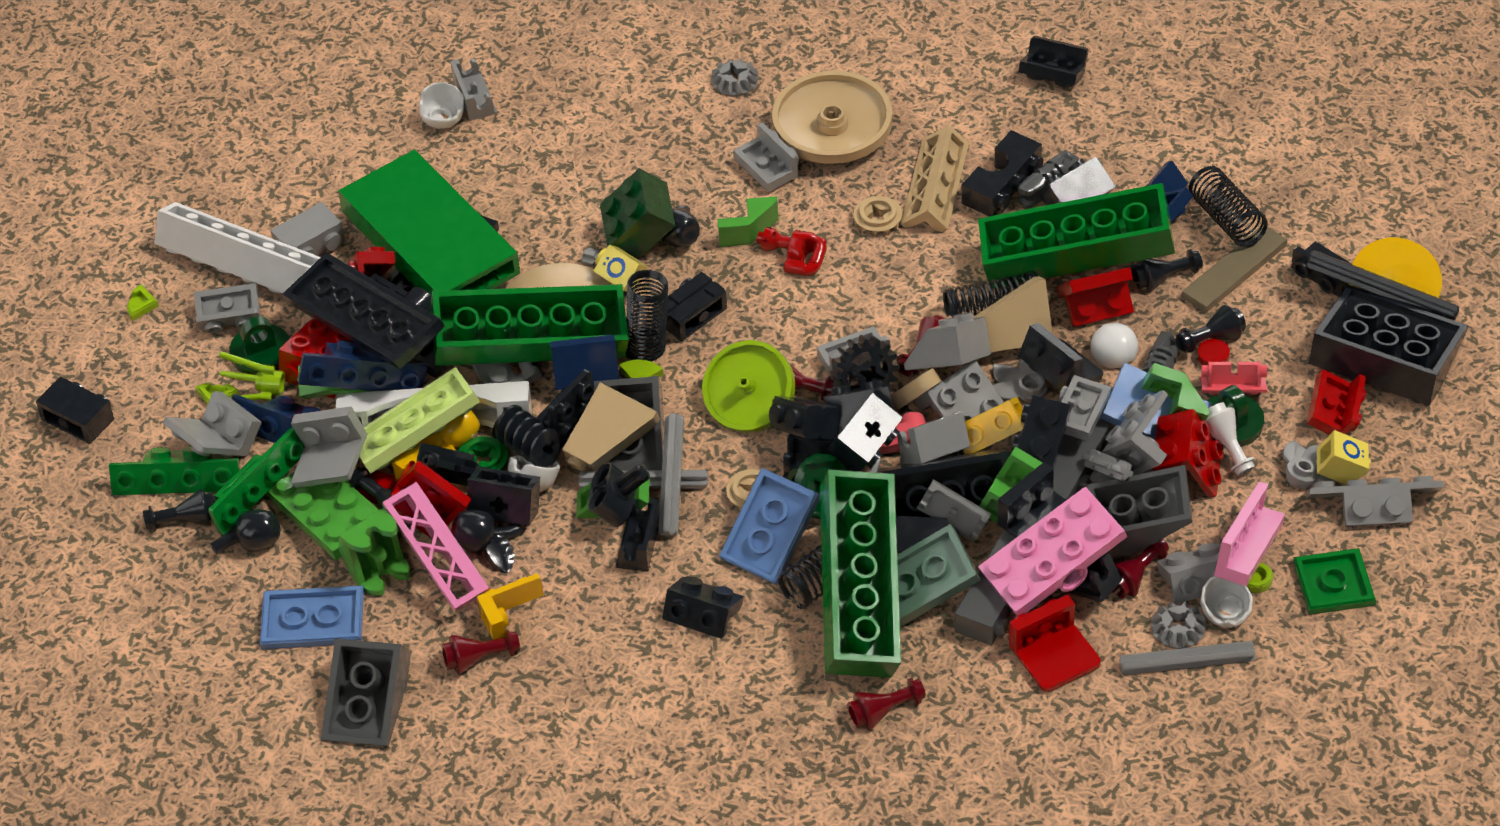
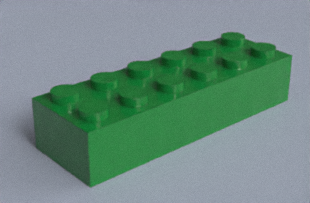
(1077, 235)
(522, 322)
(860, 574)

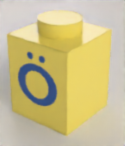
(617, 266)
(1342, 458)

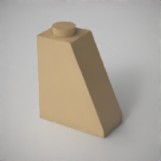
(1014, 313)
(607, 428)

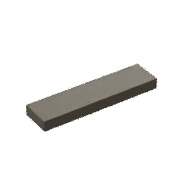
(1233, 270)

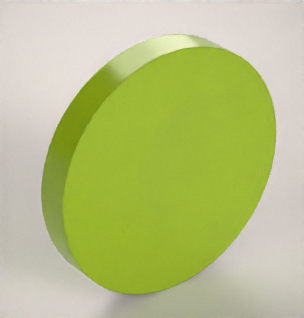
(744, 382)

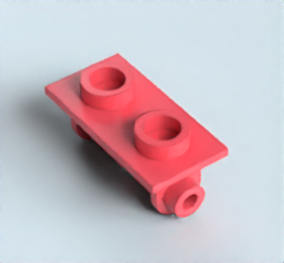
(1249, 377)

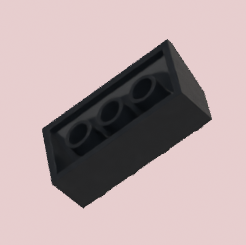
(964, 474)

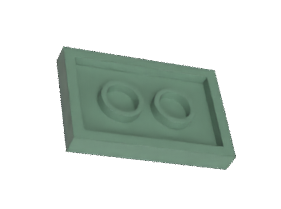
(932, 573)

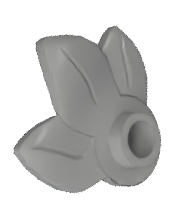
(1016, 381)
(1302, 465)

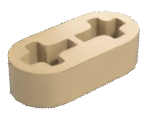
(915, 388)

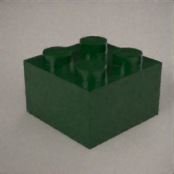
(637, 213)

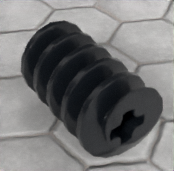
(527, 436)

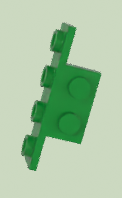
(171, 472)
(255, 480)

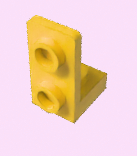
(994, 425)
(495, 602)

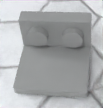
(963, 392)
(1087, 404)
(223, 429)
(1127, 440)
(331, 446)

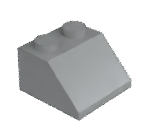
(951, 343)

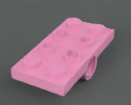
(1053, 552)

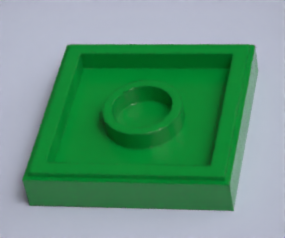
(1334, 581)

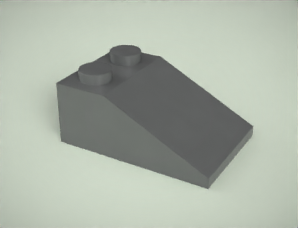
(649, 447)
(1146, 506)
(365, 691)

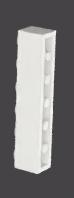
(230, 248)

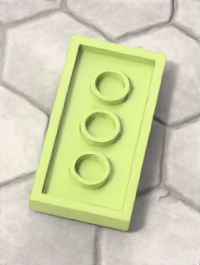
(416, 419)

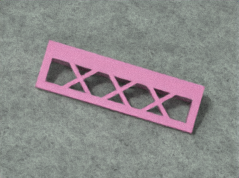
(1248, 538)
(442, 542)

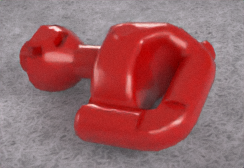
(797, 249)

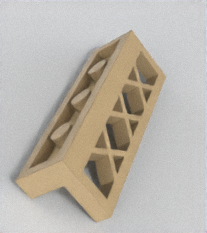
(938, 181)

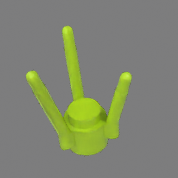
(267, 381)

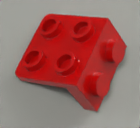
(309, 339)
(1189, 443)
(1052, 644)

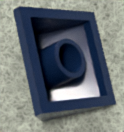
(589, 353)

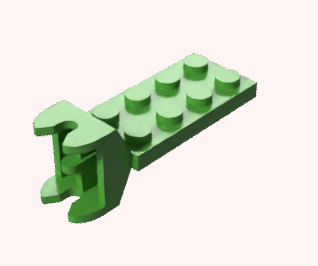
(346, 529)

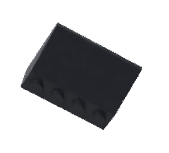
(1387, 343)

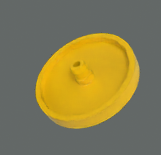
(1402, 262)

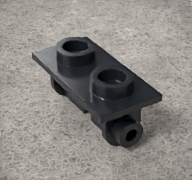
(449, 464)

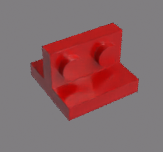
(1097, 296)

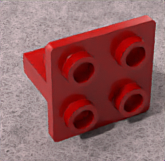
(443, 495)

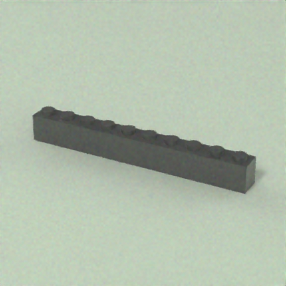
(982, 611)

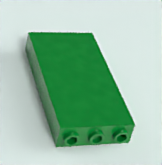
(429, 226)

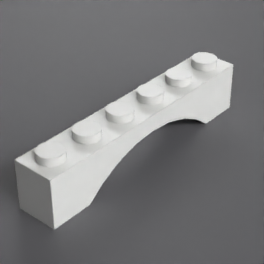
(493, 401)

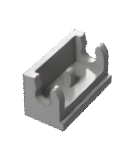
(474, 90)
(934, 439)
(960, 513)

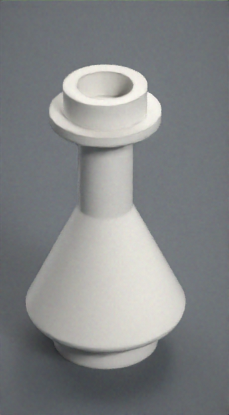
(1223, 428)

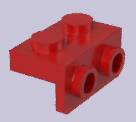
(372, 261)
(1336, 403)

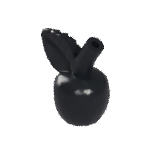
(685, 230)
(253, 530)
(477, 533)

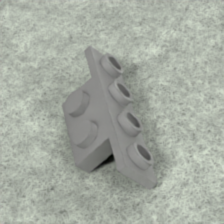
(1376, 503)

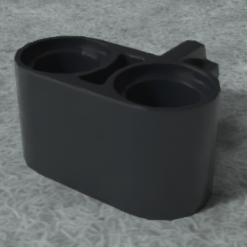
(614, 491)

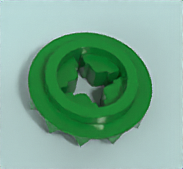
(489, 446)

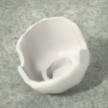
(438, 100)
(1114, 345)
(547, 475)
(1227, 597)

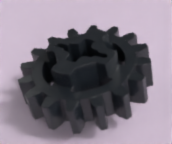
(863, 357)

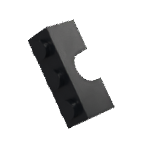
(992, 190)

